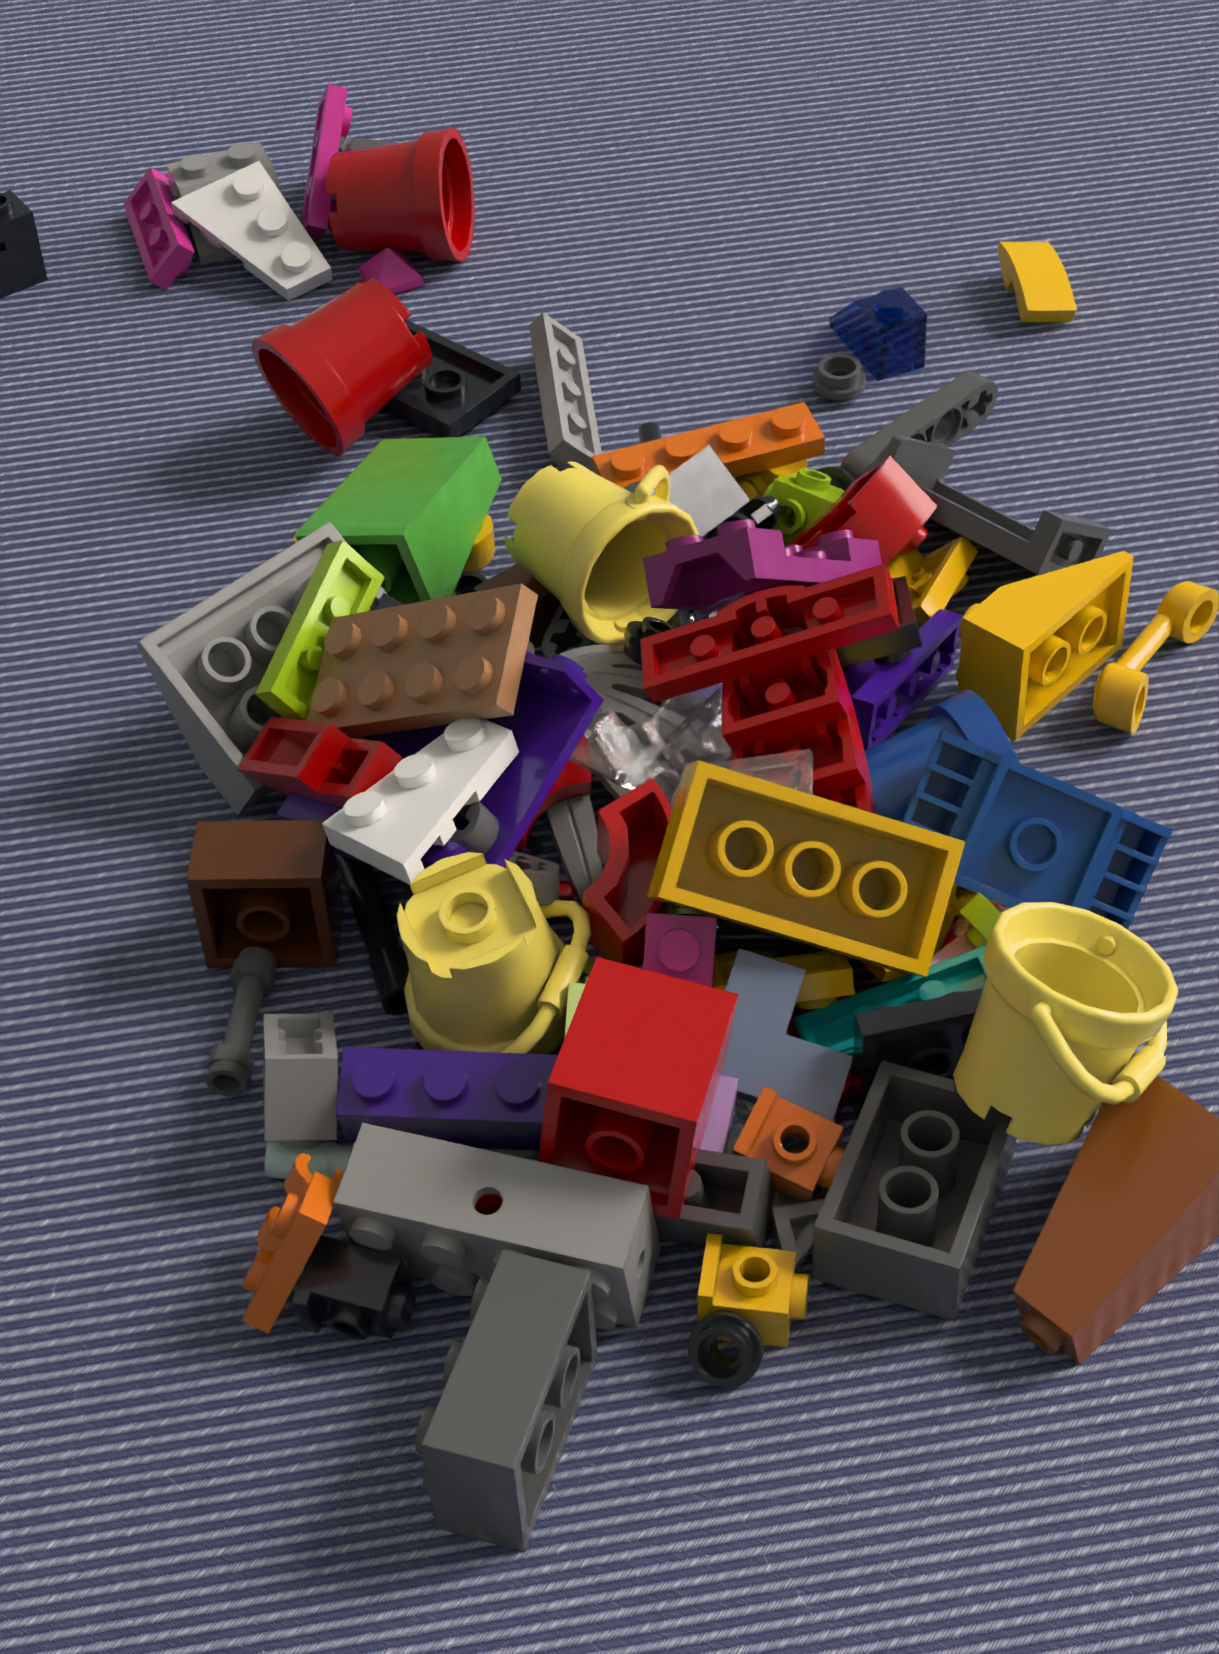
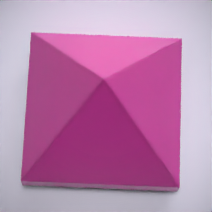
(392, 270)

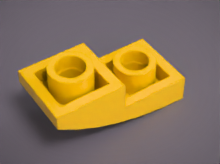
(1038, 281)

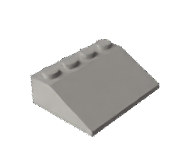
(217, 656)

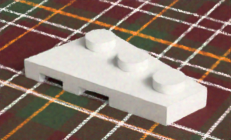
(259, 228)
(417, 801)

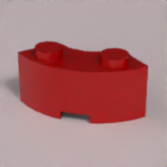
(878, 507)
(629, 848)

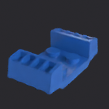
(1034, 833)

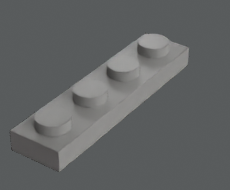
(564, 393)

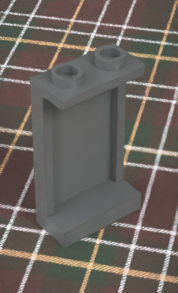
(1053, 544)

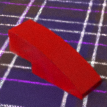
(316, 760)

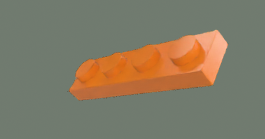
(741, 445)

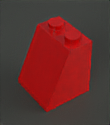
(637, 1079)

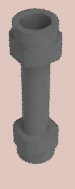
(232, 1061)

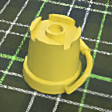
(590, 544)
(486, 960)
(1062, 1020)

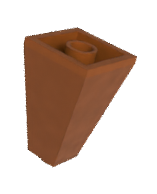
(1124, 1220)

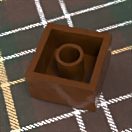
(266, 889)

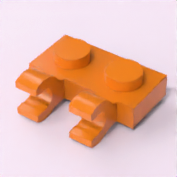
(288, 1241)

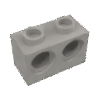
(299, 1079)

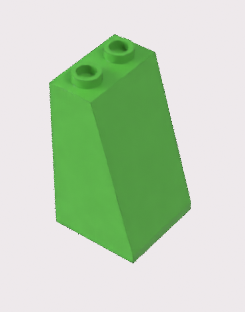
(414, 511)

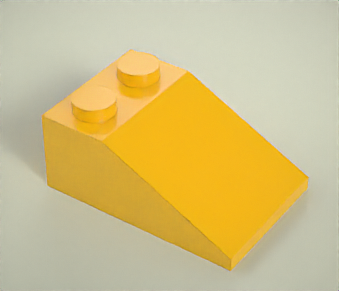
(1043, 638)

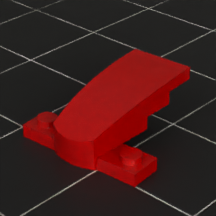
(783, 673)

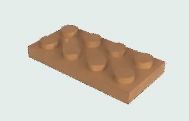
(424, 662)

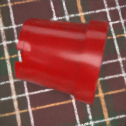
(405, 197)
(342, 363)

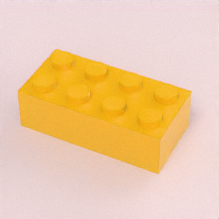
(806, 868)

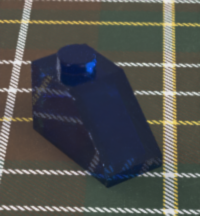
(884, 332)

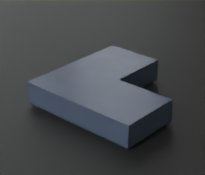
(764, 1053)

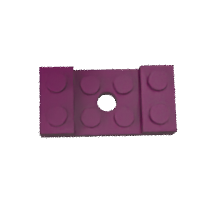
(746, 561)

